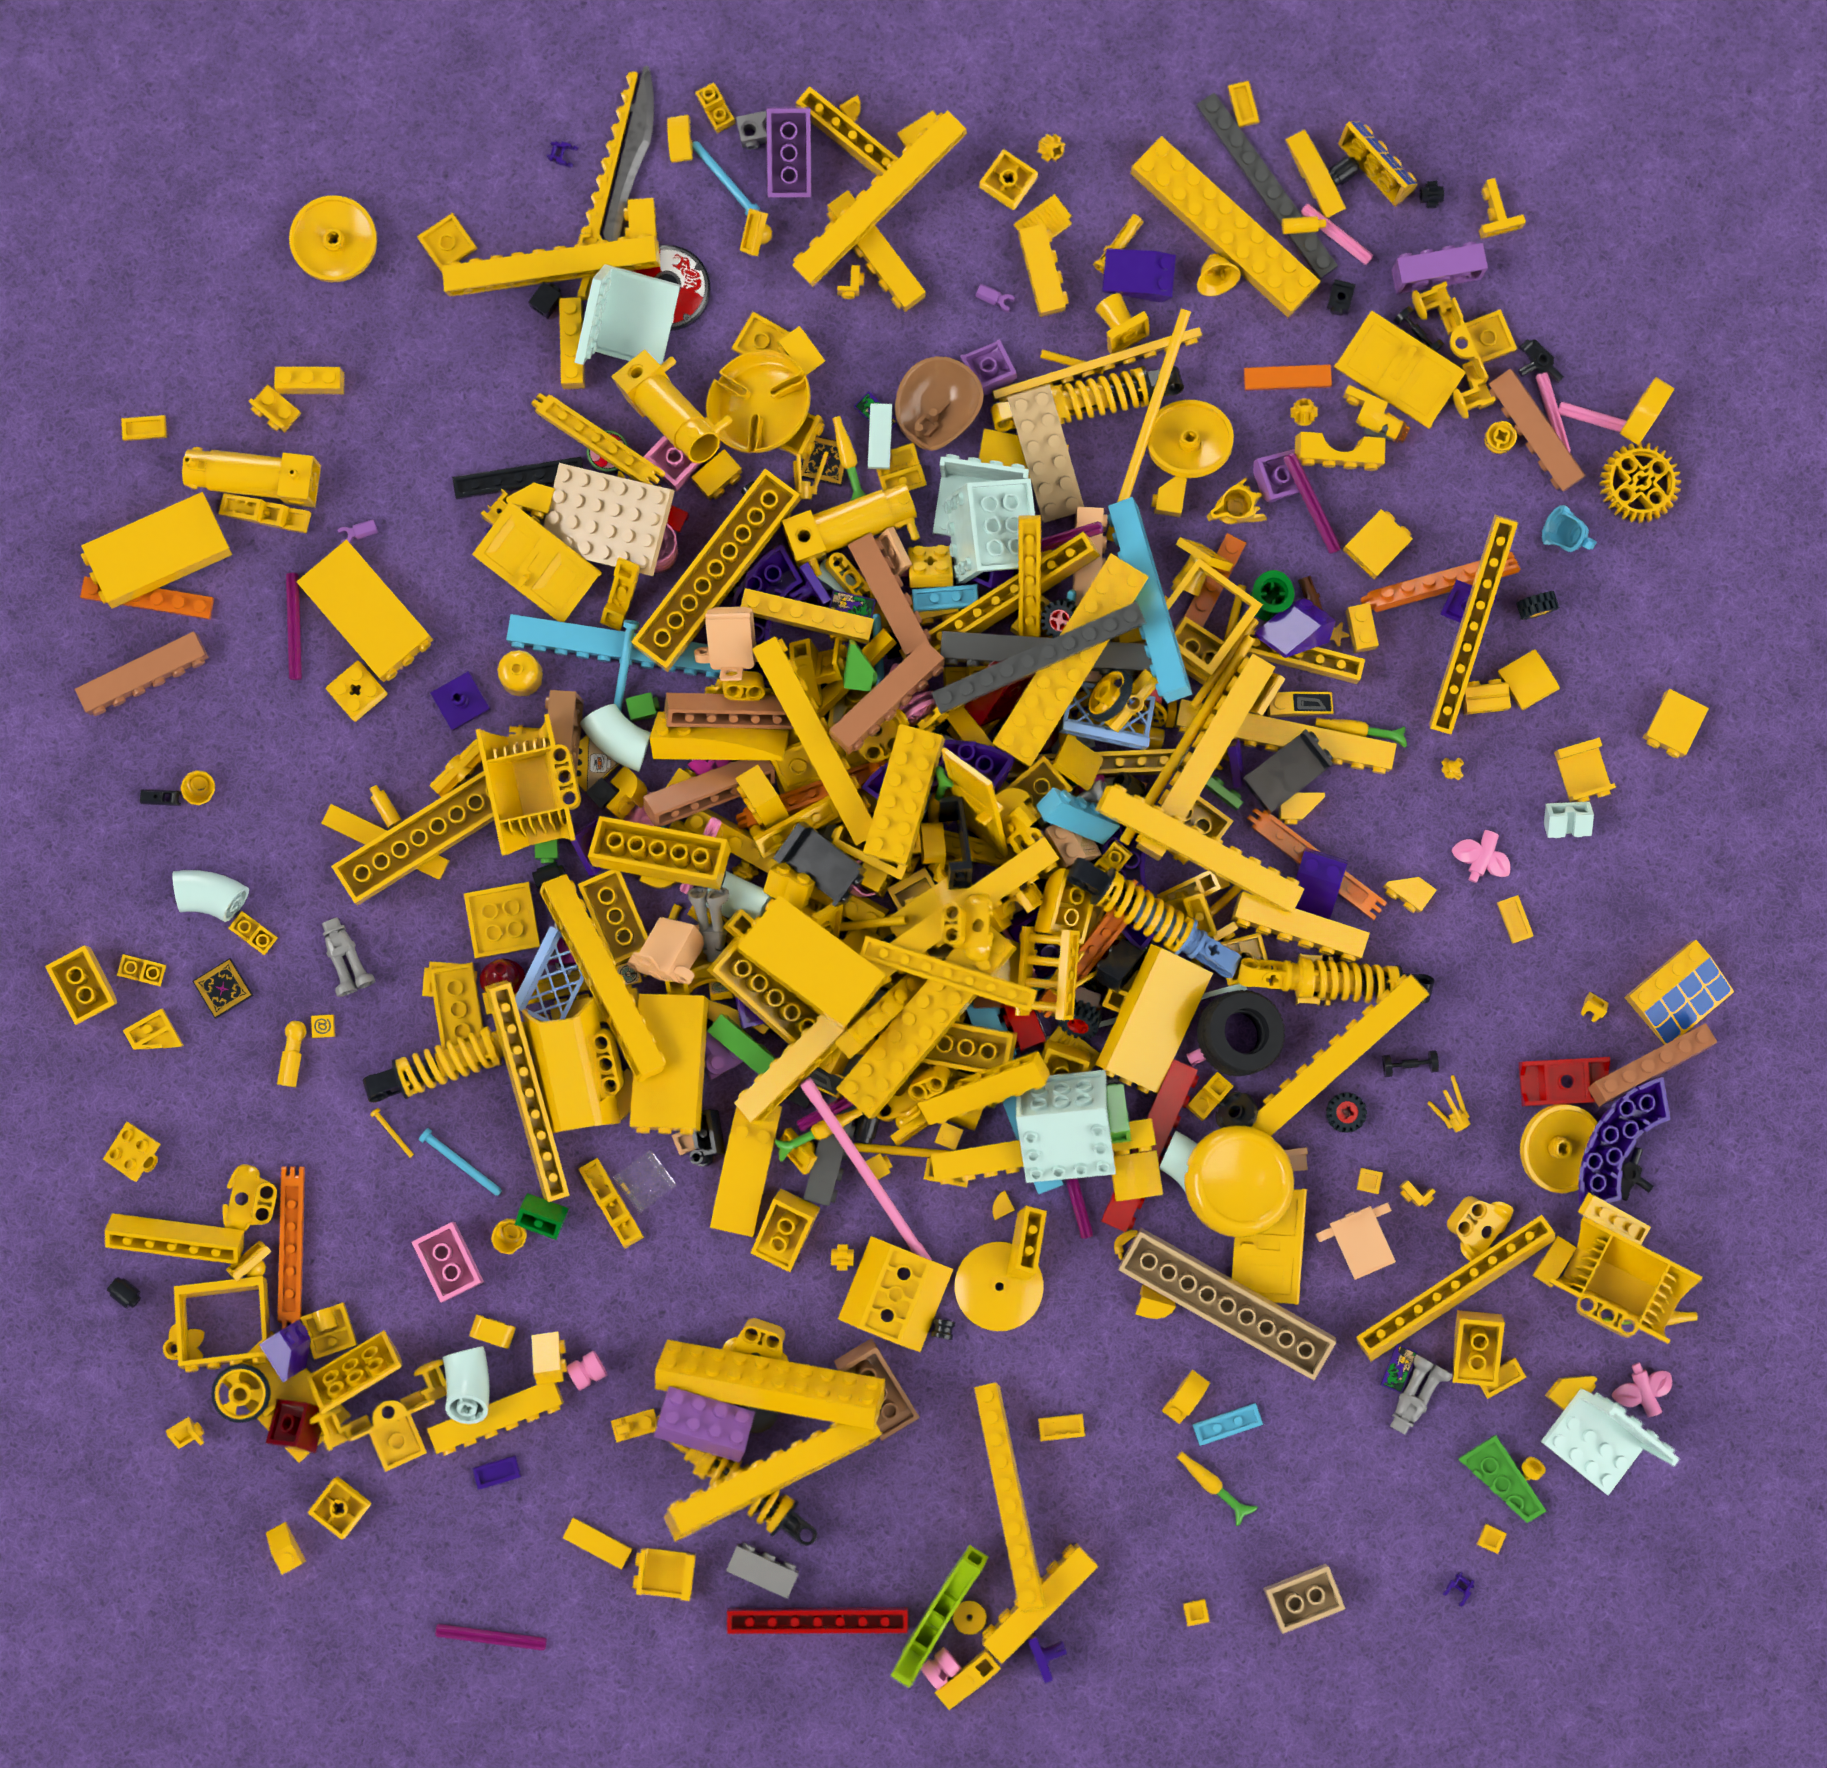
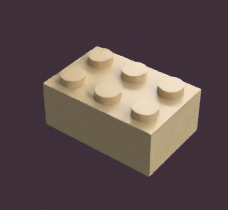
(1304, 1598)

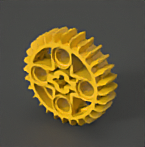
(1637, 492)

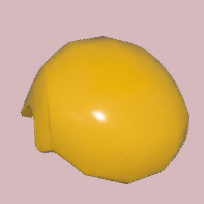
(193, 782)
(504, 1242)

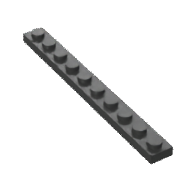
(1264, 182)
(1038, 657)

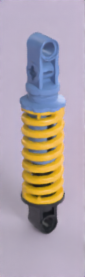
(1176, 930)

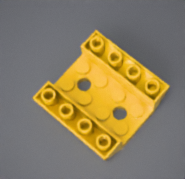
(879, 1288)

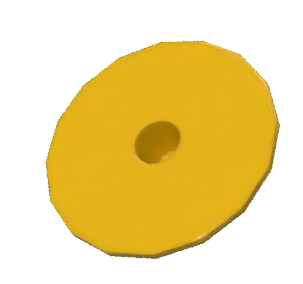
(972, 1625)

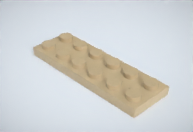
(1045, 453)

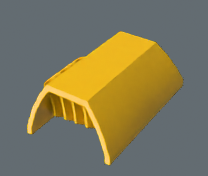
(527, 787)
(573, 1069)
(1625, 1281)

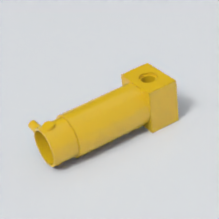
(654, 396)
(288, 478)
(848, 523)

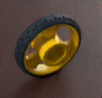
(1109, 695)
(232, 1375)

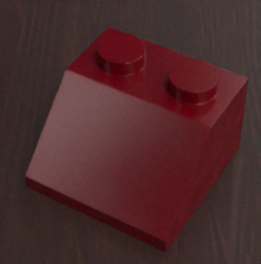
(292, 1426)

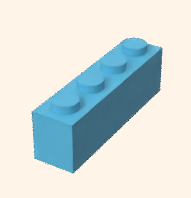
(1076, 815)

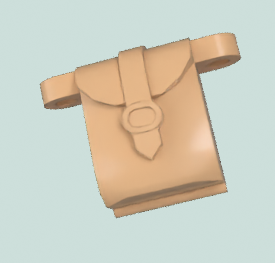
(729, 641)
(669, 951)
(1361, 1240)

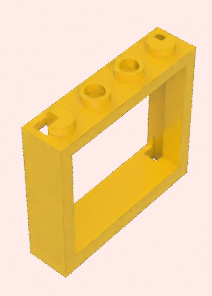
(1178, 587)
(213, 1288)

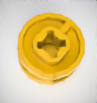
(1500, 437)

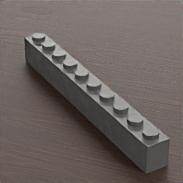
(987, 648)
(829, 1151)

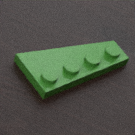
(1500, 1473)

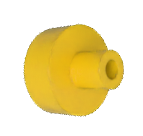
(1533, 1469)

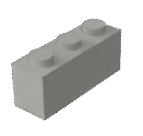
(763, 1570)

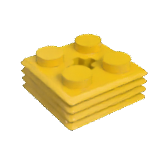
(1008, 166)
(930, 567)
(370, 691)
(1250, 946)
(325, 1509)

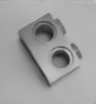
(753, 121)

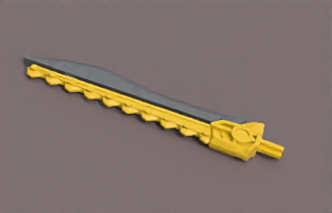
(635, 148)

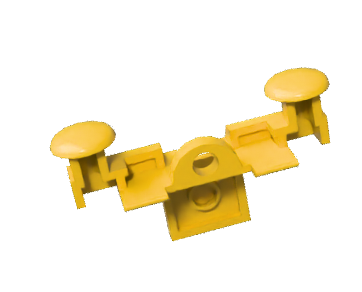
(1485, 338)
(393, 1438)

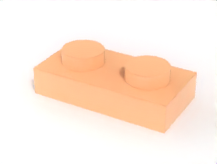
(895, 551)

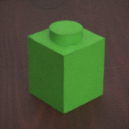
(642, 707)
(547, 851)

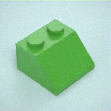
(858, 670)

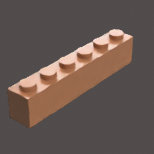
(1537, 430)
(888, 593)
(142, 673)
(887, 697)
(720, 712)
(700, 792)
(1652, 1064)

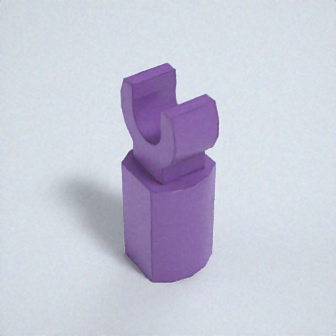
(993, 297)
(359, 530)

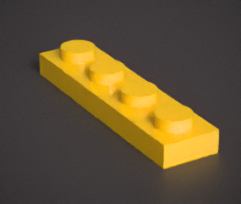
(1614, 1219)

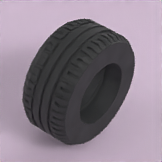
(1267, 1024)

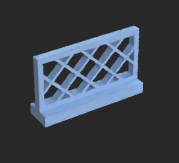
(1104, 733)
(535, 974)

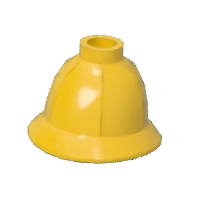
(1217, 276)

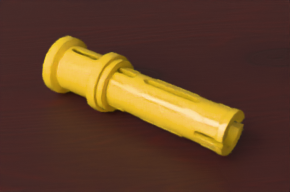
(1121, 240)

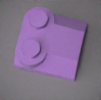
(991, 366)
(1274, 477)
(718, 1058)

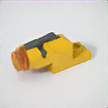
(1373, 418)

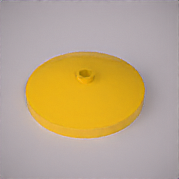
(328, 220)
(1190, 439)
(1555, 1146)
(977, 1292)

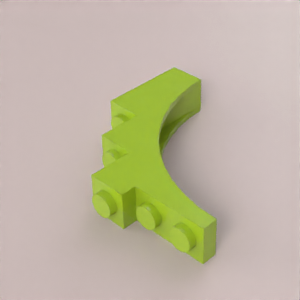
(938, 1615)

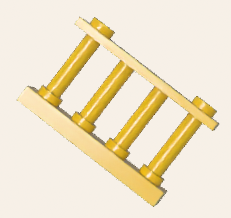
(1067, 970)

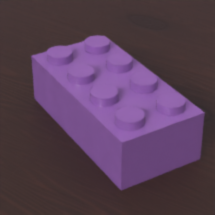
(788, 151)
(1436, 267)
(704, 1424)

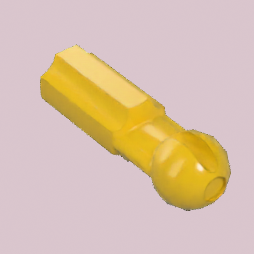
(291, 1056)

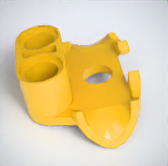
(749, 688)
(880, 740)
(934, 848)
(975, 944)
(902, 1107)
(247, 1180)
(1493, 1215)
(760, 1342)

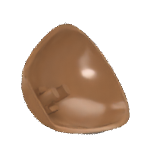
(937, 401)

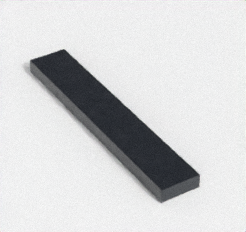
(509, 478)

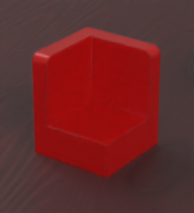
(677, 518)

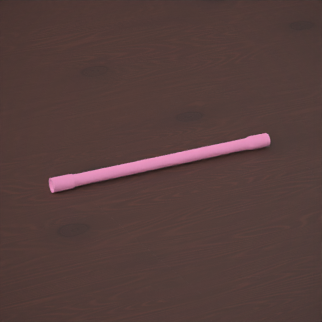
(816, 1098)

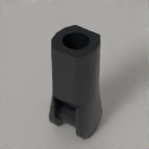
(157, 797)

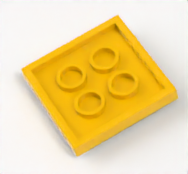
(502, 920)

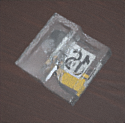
(644, 1181)

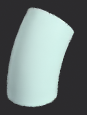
(617, 736)
(208, 893)
(743, 896)
(1176, 1157)
(467, 1385)

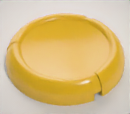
(764, 398)
(1239, 1181)

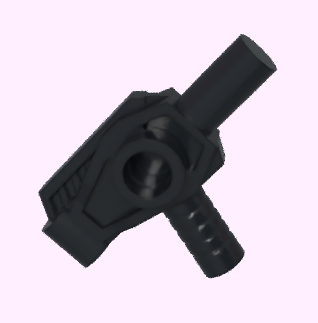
(1540, 360)
(1632, 1175)

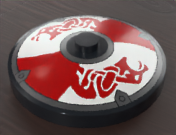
(687, 270)

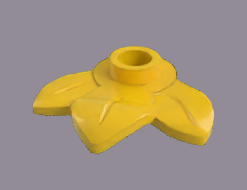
(195, 1338)

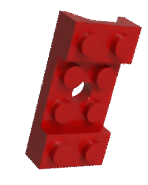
(1542, 1080)

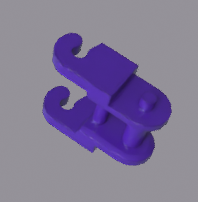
(563, 146)
(1454, 1584)

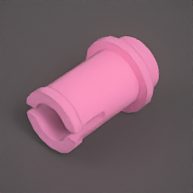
(1195, 1057)

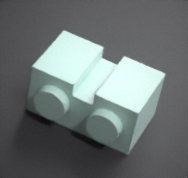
(1568, 819)

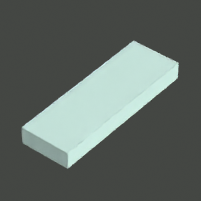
(880, 436)

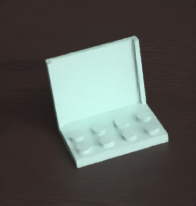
(627, 315)
(958, 472)
(986, 525)
(1066, 1128)
(1602, 1440)

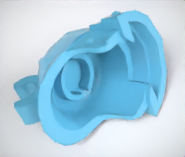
(1566, 531)

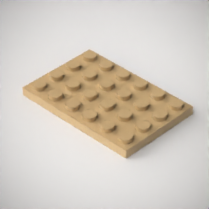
(609, 517)

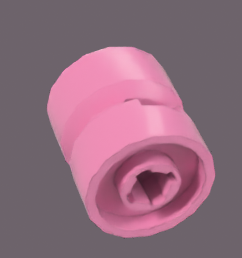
(588, 1369)
(940, 1668)

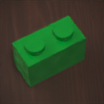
(541, 1216)

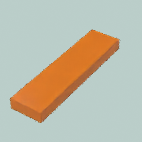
(1287, 377)

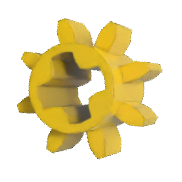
(1051, 147)
(1304, 412)
(842, 1257)

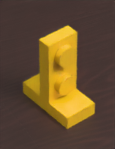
(1497, 214)

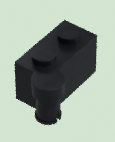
(1119, 965)
(708, 1139)

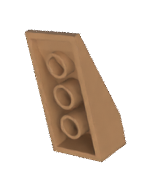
(565, 716)
(896, 1407)

